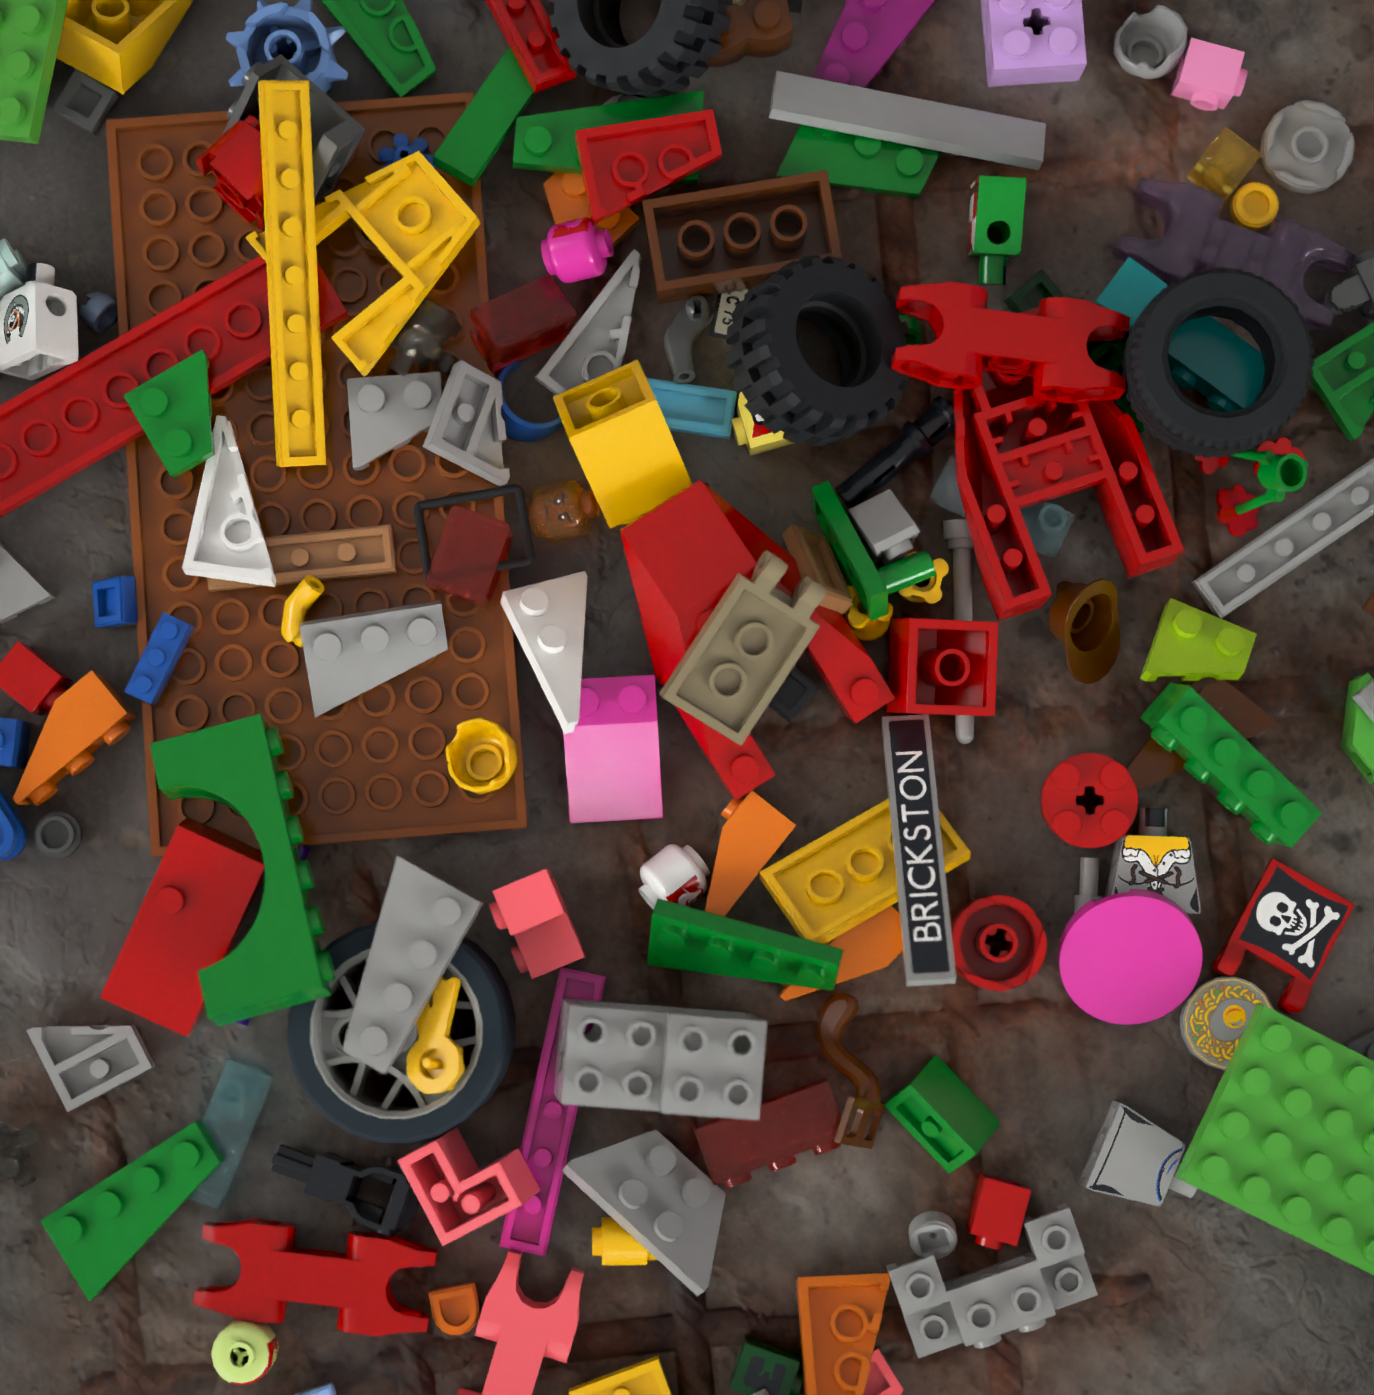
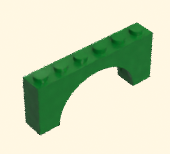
(281, 955)

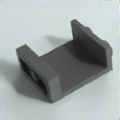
(332, 128)

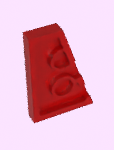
(643, 157)

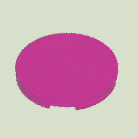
(1129, 957)

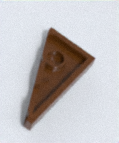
(1156, 763)

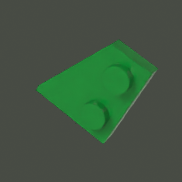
(1346, 381)
(177, 413)

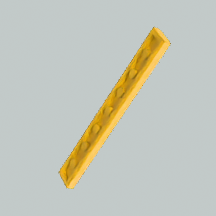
(292, 272)

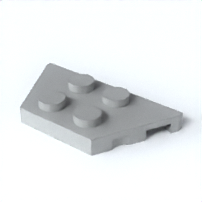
(658, 1201)

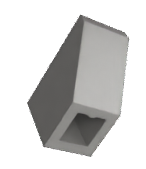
(884, 527)

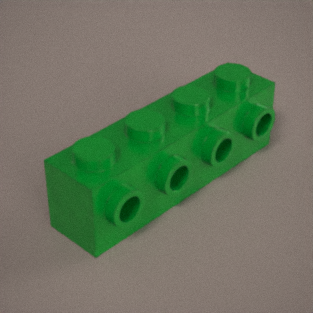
(1230, 765)

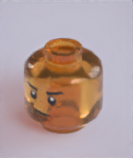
(562, 511)

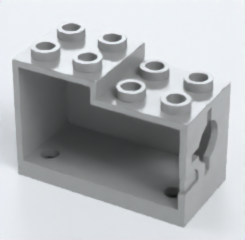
(660, 1059)

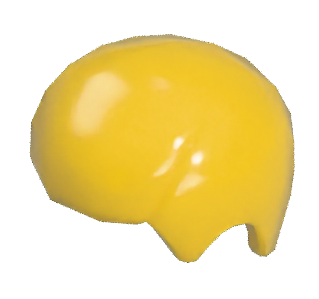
(481, 756)

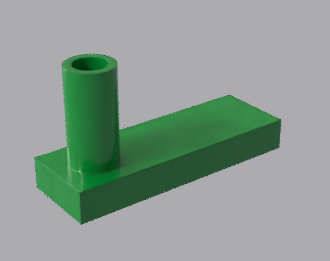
(869, 583)

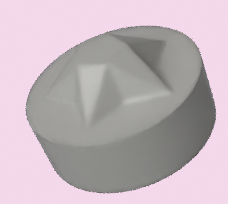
(933, 1232)

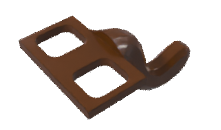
(831, 1023)

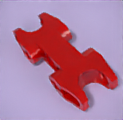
(981, 339)
(280, 1273)

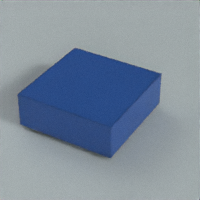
(114, 602)

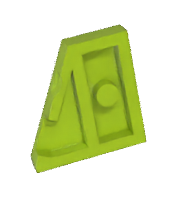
(1197, 646)

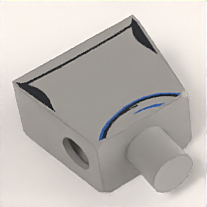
(1134, 1159)

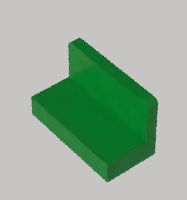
(943, 1115)

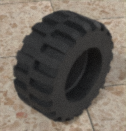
(656, 63)
(777, 377)

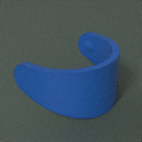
(518, 428)

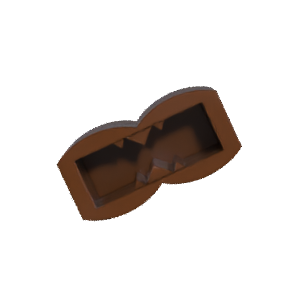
(755, 30)

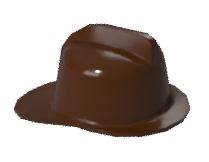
(1088, 626)

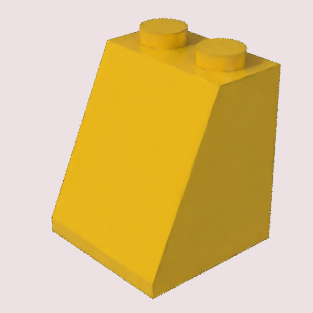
(622, 443)

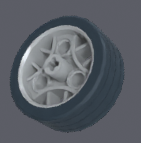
(318, 1037)

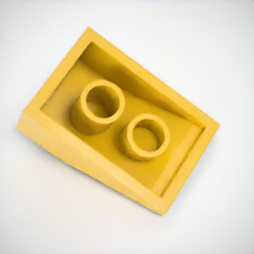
(118, 37)

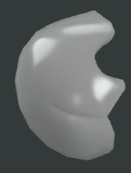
(1151, 43)

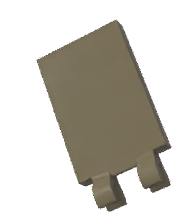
(745, 650)

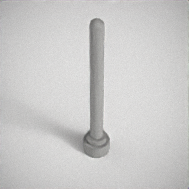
(960, 541)

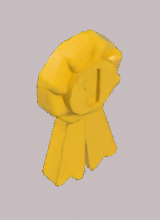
(435, 1059)

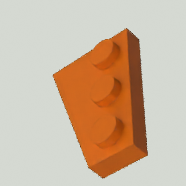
(839, 1330)

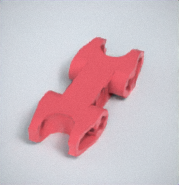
(525, 1329)

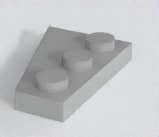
(367, 649)

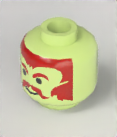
(259, 1344)

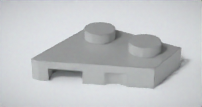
(389, 412)
(90, 1059)

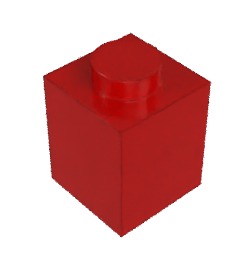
(31, 679)
(997, 1211)

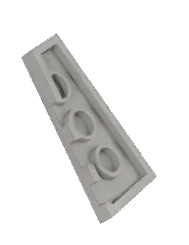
(410, 951)

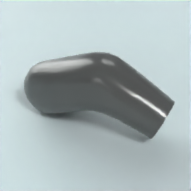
(683, 335)

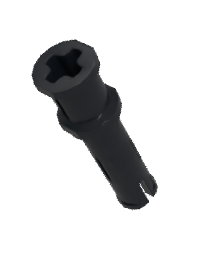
(915, 440)

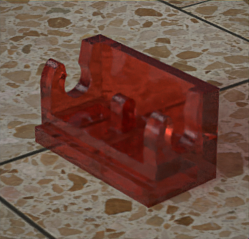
(521, 322)

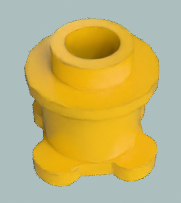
(931, 590)
(860, 623)

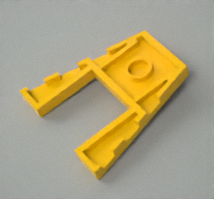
(416, 227)

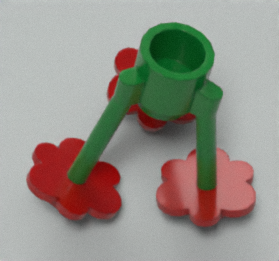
(1278, 470)

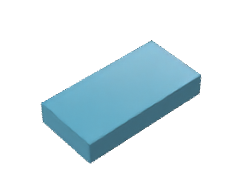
(695, 408)

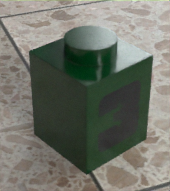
(766, 1367)

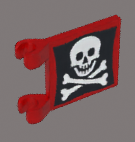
(1288, 926)

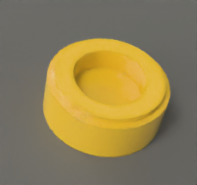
(1254, 206)

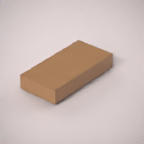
(818, 562)

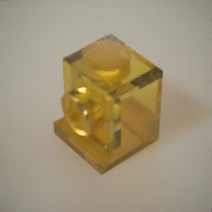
(1224, 164)

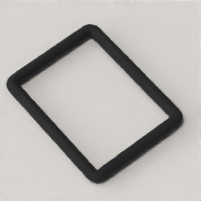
(473, 496)

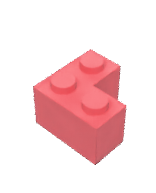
(539, 922)
(458, 1192)

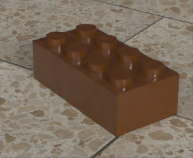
(737, 234)

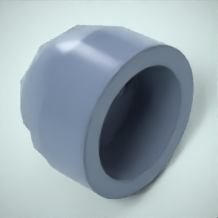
(99, 311)

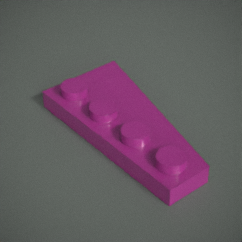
(867, 38)

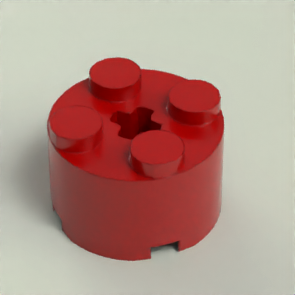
(238, 169)
(1108, 781)
(1019, 928)

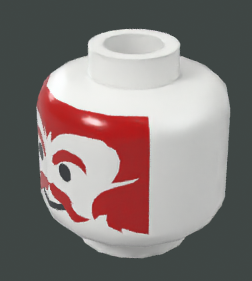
(674, 876)

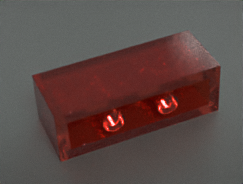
(786, 1126)

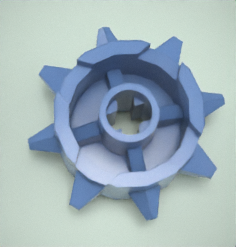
(287, 29)

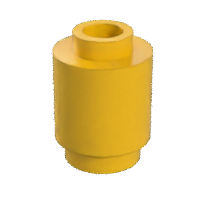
(617, 1245)

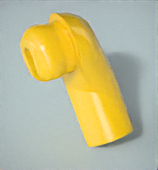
(297, 606)

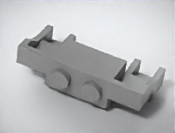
(997, 1297)

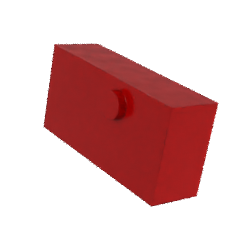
(185, 925)

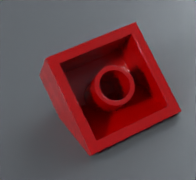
(942, 666)

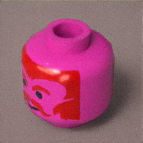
(576, 250)

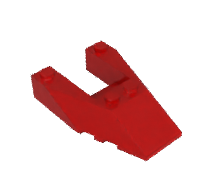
(1034, 450)
(680, 569)

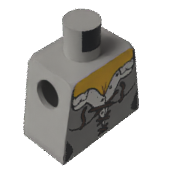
(1155, 862)

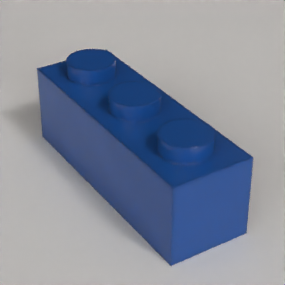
(159, 659)

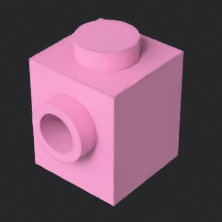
(1209, 75)

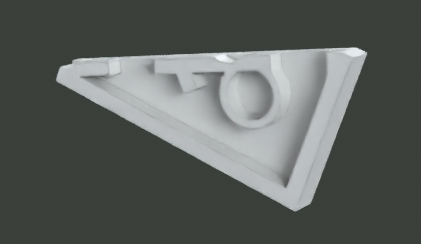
(225, 528)
(551, 631)

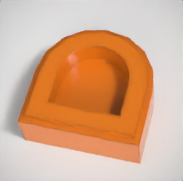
(455, 1307)

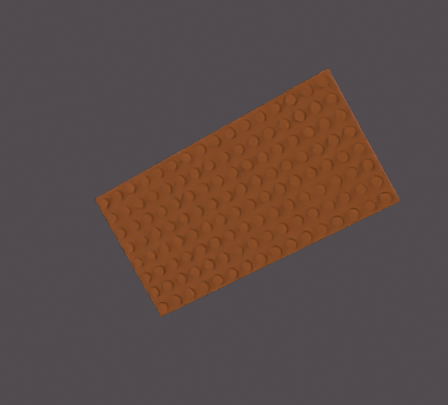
(381, 757)

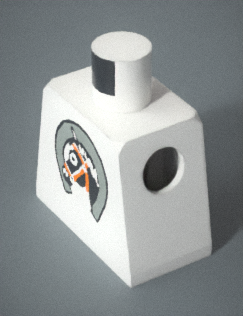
(38, 326)

